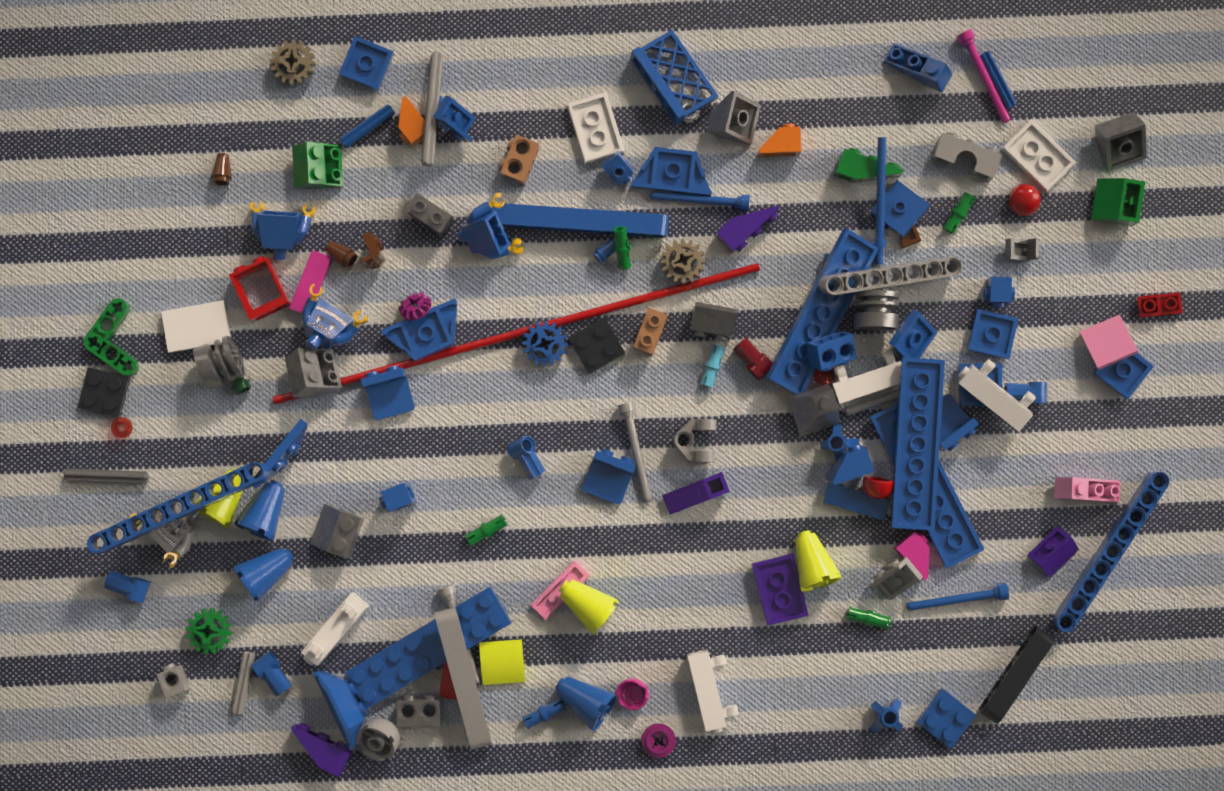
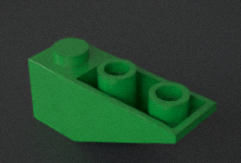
(860, 168)

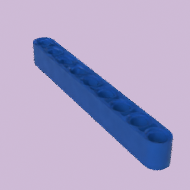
(582, 220)
(168, 508)
(1119, 545)

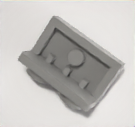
(897, 578)

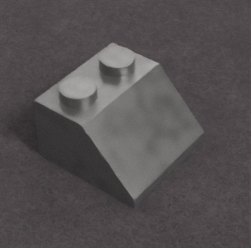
(1121, 141)
(713, 321)
(337, 531)

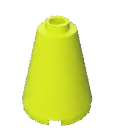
(225, 509)
(814, 563)
(588, 604)

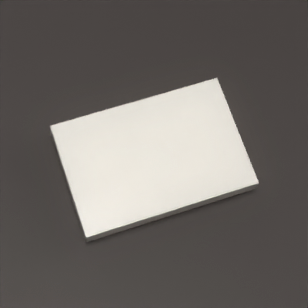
(595, 128)
(1038, 155)
(195, 326)

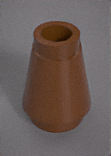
(222, 170)
(342, 255)

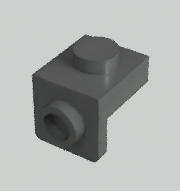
(1022, 249)

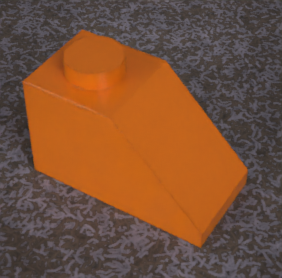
(410, 123)
(784, 142)

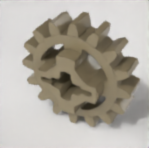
(302, 63)
(690, 257)

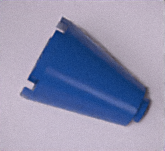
(263, 511)
(264, 571)
(586, 700)

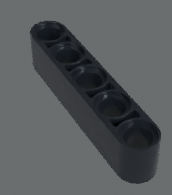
(1016, 674)

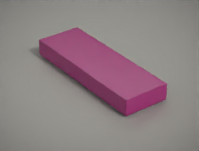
(314, 273)

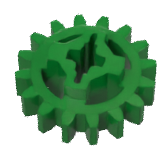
(210, 621)

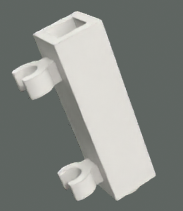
(866, 383)
(995, 397)
(334, 629)
(707, 691)

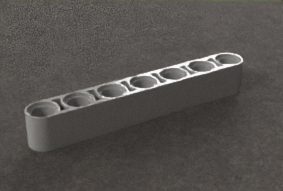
(899, 271)
(463, 678)

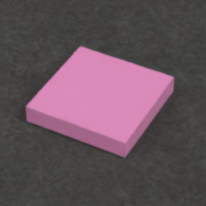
(1108, 342)

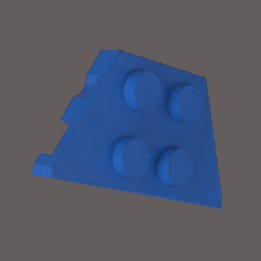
(672, 172)
(427, 334)
(288, 447)

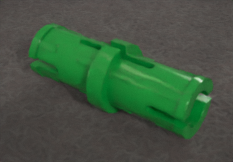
(959, 213)
(622, 247)
(486, 530)
(868, 618)

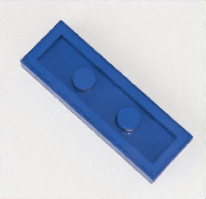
(855, 501)

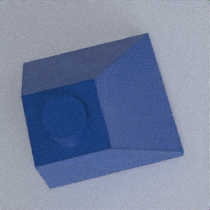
(850, 465)

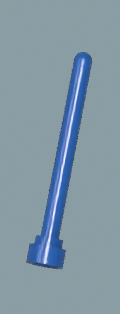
(740, 202)
(1000, 592)

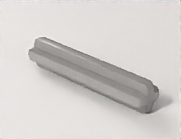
(243, 683)

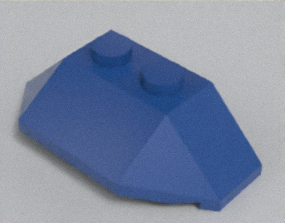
(343, 704)

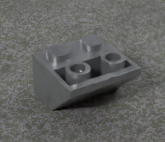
(312, 372)

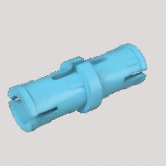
(713, 366)

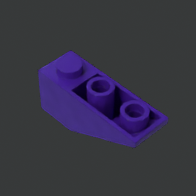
(741, 228)
(695, 493)
(325, 752)

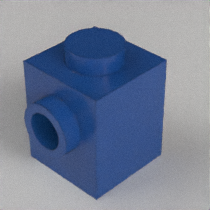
(616, 161)
(998, 291)

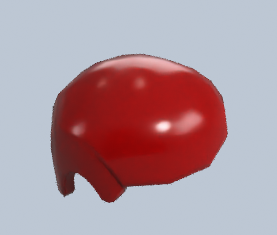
(1024, 199)
(877, 487)

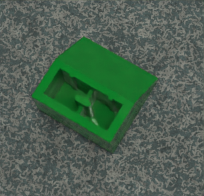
(317, 165)
(1118, 201)

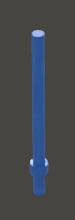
(880, 241)

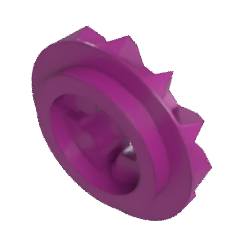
(410, 312)
(658, 750)

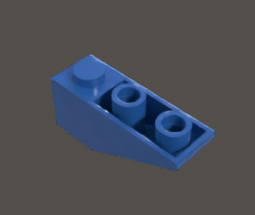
(919, 67)

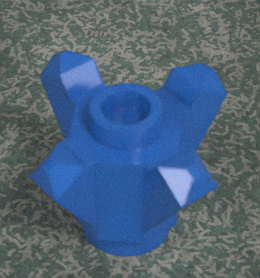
(837, 442)
(886, 716)

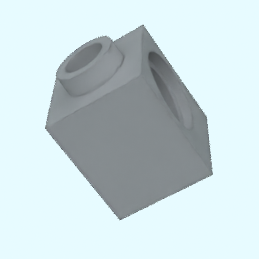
(168, 688)

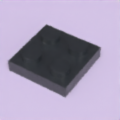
(596, 345)
(104, 392)

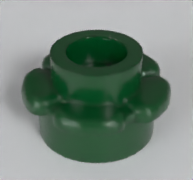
(241, 385)

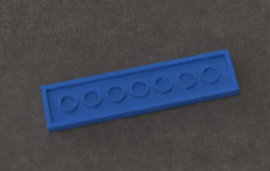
(820, 312)
(917, 443)
(953, 532)
(423, 649)

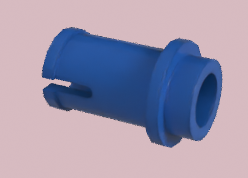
(605, 251)

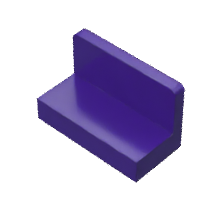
(1053, 551)

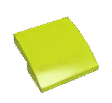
(502, 662)

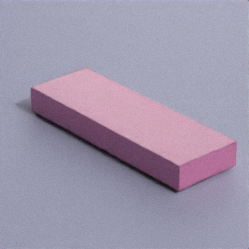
(550, 598)

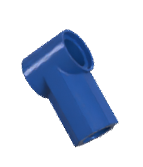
(1018, 390)
(523, 450)
(132, 587)
(269, 669)

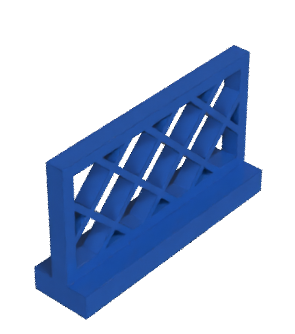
(659, 87)

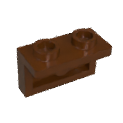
(375, 248)

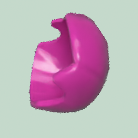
(632, 693)

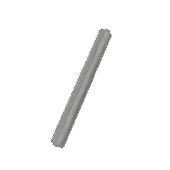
(431, 106)

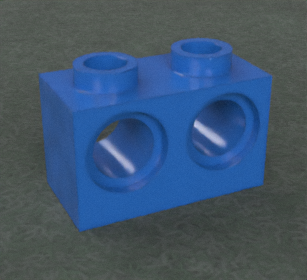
(830, 346)
(397, 497)

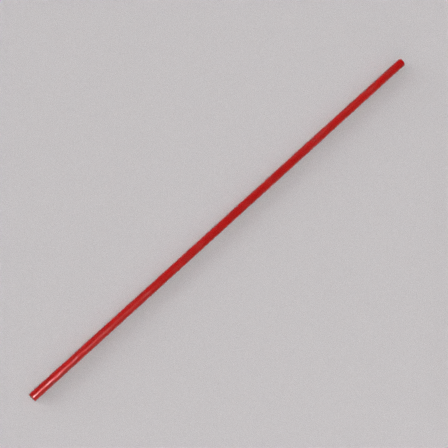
(559, 322)

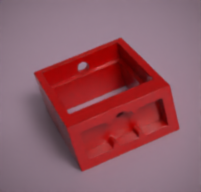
(269, 308)

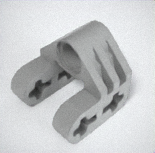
(707, 425)

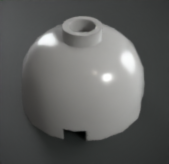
(378, 739)

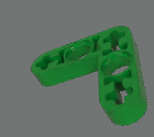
(104, 337)

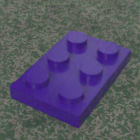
(779, 589)

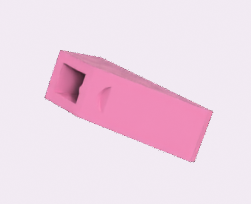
(1087, 489)

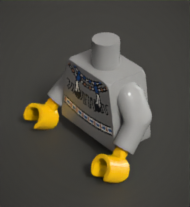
(174, 537)

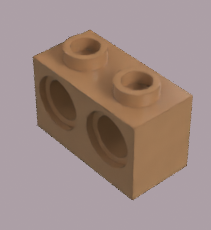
(525, 160)
(650, 331)

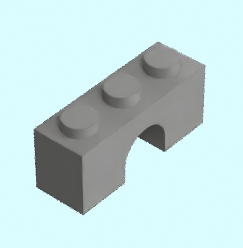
(984, 160)

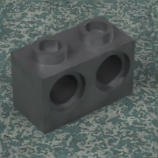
(429, 214)
(419, 717)

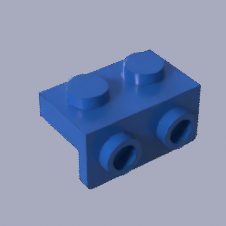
(454, 118)

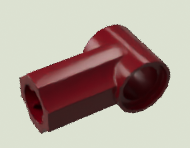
(756, 362)

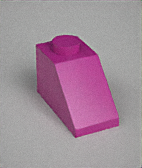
(916, 550)

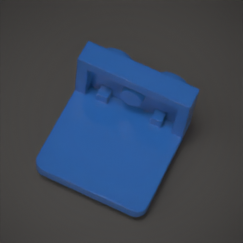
(388, 392)
(954, 424)
(609, 476)

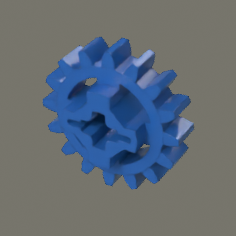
(541, 334)

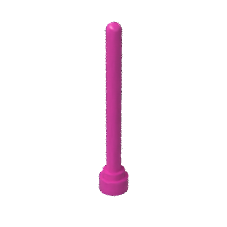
(967, 40)

